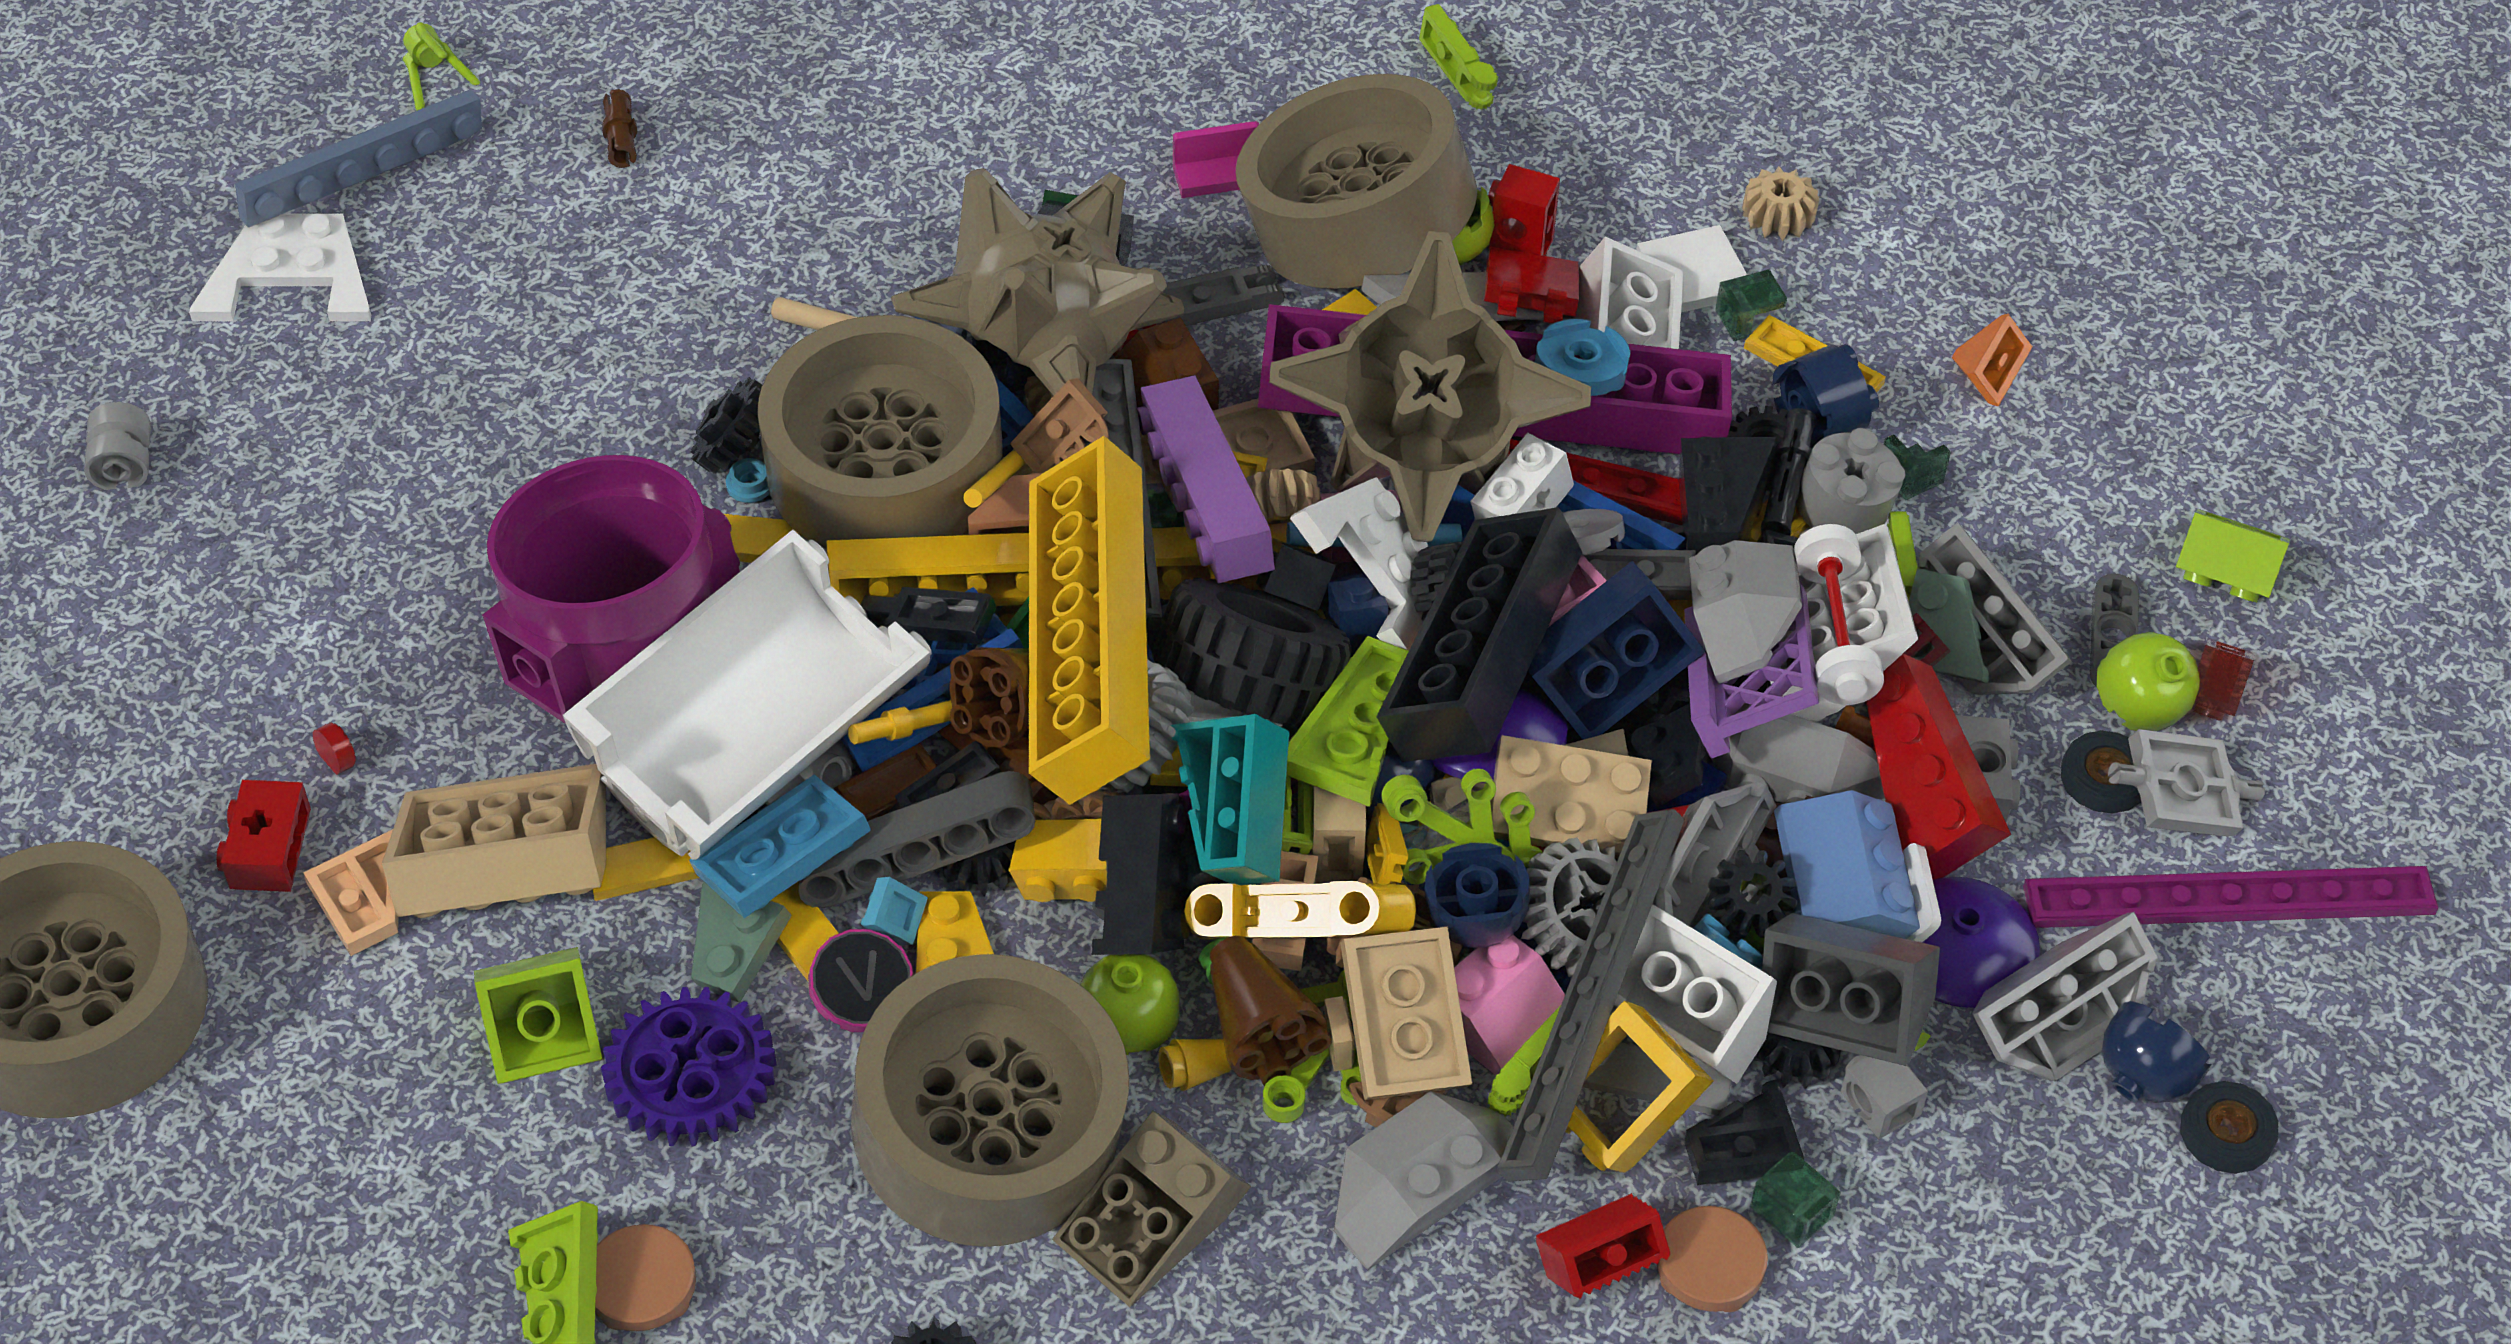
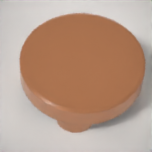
(1713, 1259)
(643, 1278)

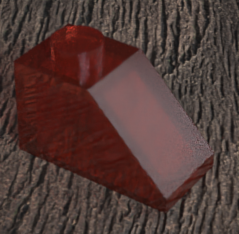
(2222, 678)

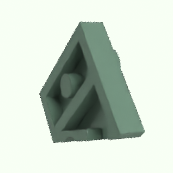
(1946, 607)
(732, 947)

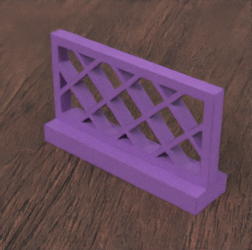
(1715, 703)

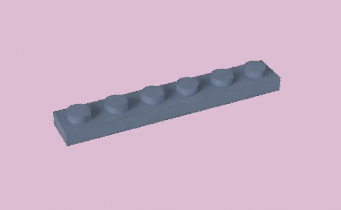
(358, 158)

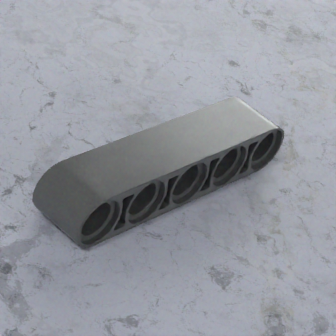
(926, 838)

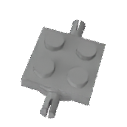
(2185, 783)

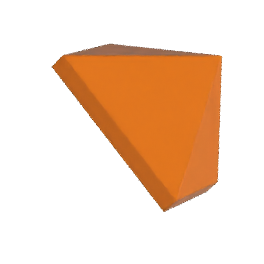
(1993, 358)

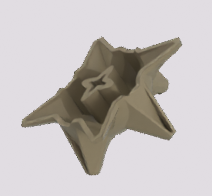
(1044, 282)
(1427, 391)

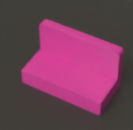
(1208, 158)

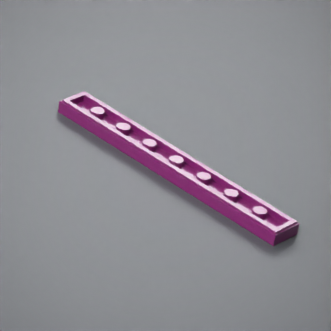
(2231, 896)

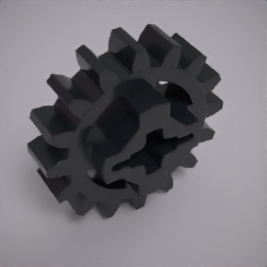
(728, 427)

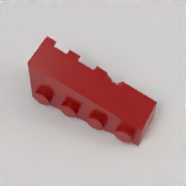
(1931, 770)

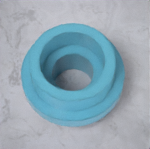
(743, 471)

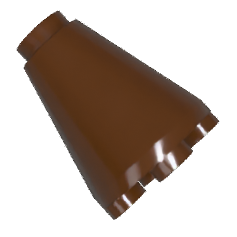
(991, 695)
(1262, 1013)

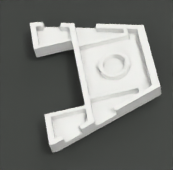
(288, 253)
(1379, 540)

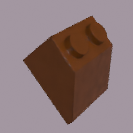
(1169, 354)

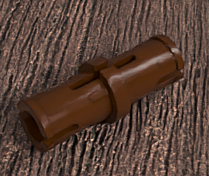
(619, 128)

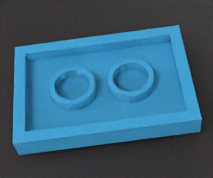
(780, 845)

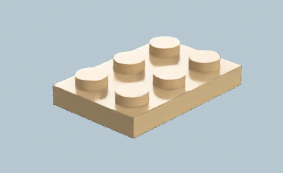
(1572, 791)
(1406, 1013)

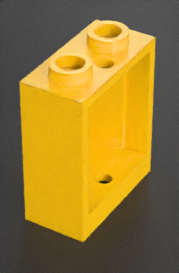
(1686, 1087)

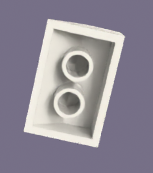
(1631, 295)
(1699, 994)

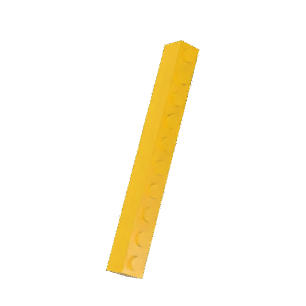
(989, 564)

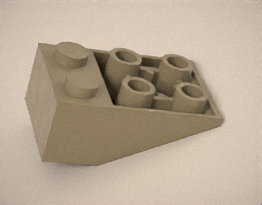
(1150, 1208)

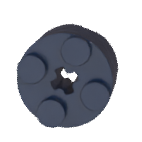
(1828, 386)

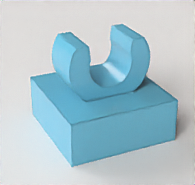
(894, 910)

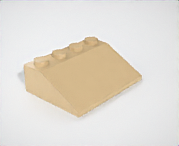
(498, 841)

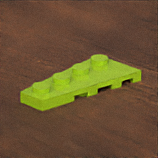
(1342, 739)
(558, 1274)

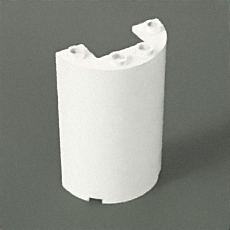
(740, 697)

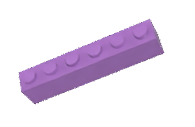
(1205, 480)

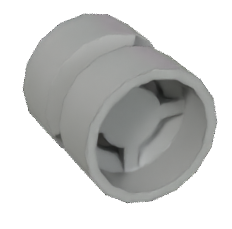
(117, 445)

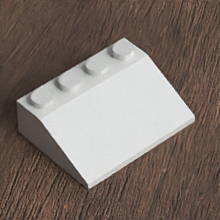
(1873, 608)

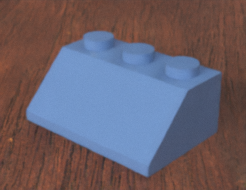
(1847, 862)

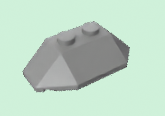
(1743, 603)
(2013, 639)
(1800, 760)
(1711, 832)
(2061, 1003)
(1416, 1172)

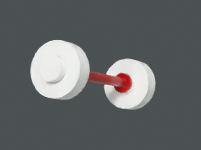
(1849, 671)

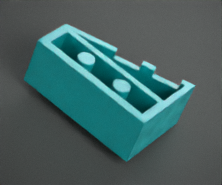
(1236, 795)

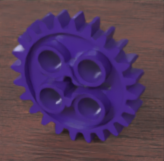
(649, 1050)

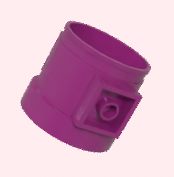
(596, 571)

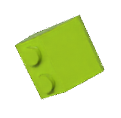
(2232, 555)
(537, 1015)

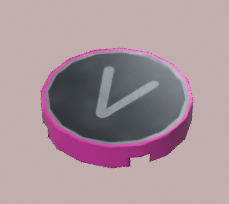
(855, 975)

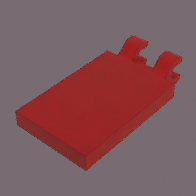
(1532, 283)

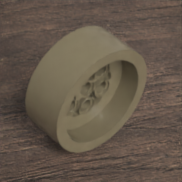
(1355, 179)
(878, 430)
(1026, 1026)
(108, 1033)

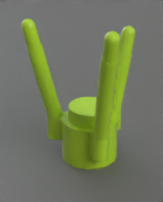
(428, 51)

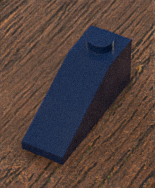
(1354, 604)

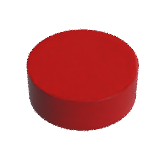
(334, 747)

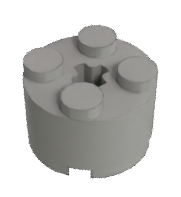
(1850, 482)

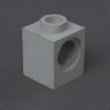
(1884, 1092)

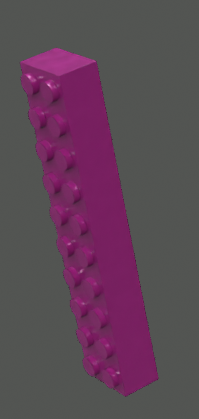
(1663, 396)

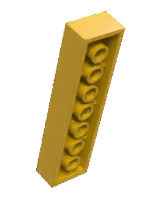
(1087, 622)

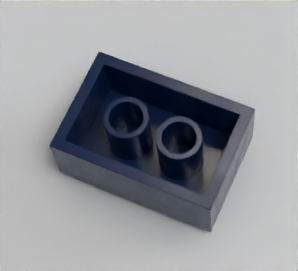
(1612, 652)

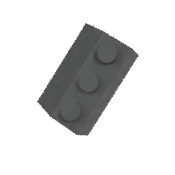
(1849, 987)

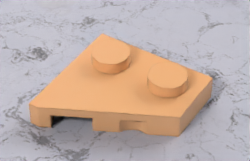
(356, 895)

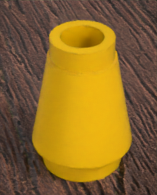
(1192, 1062)

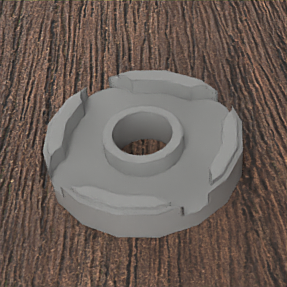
(1595, 528)

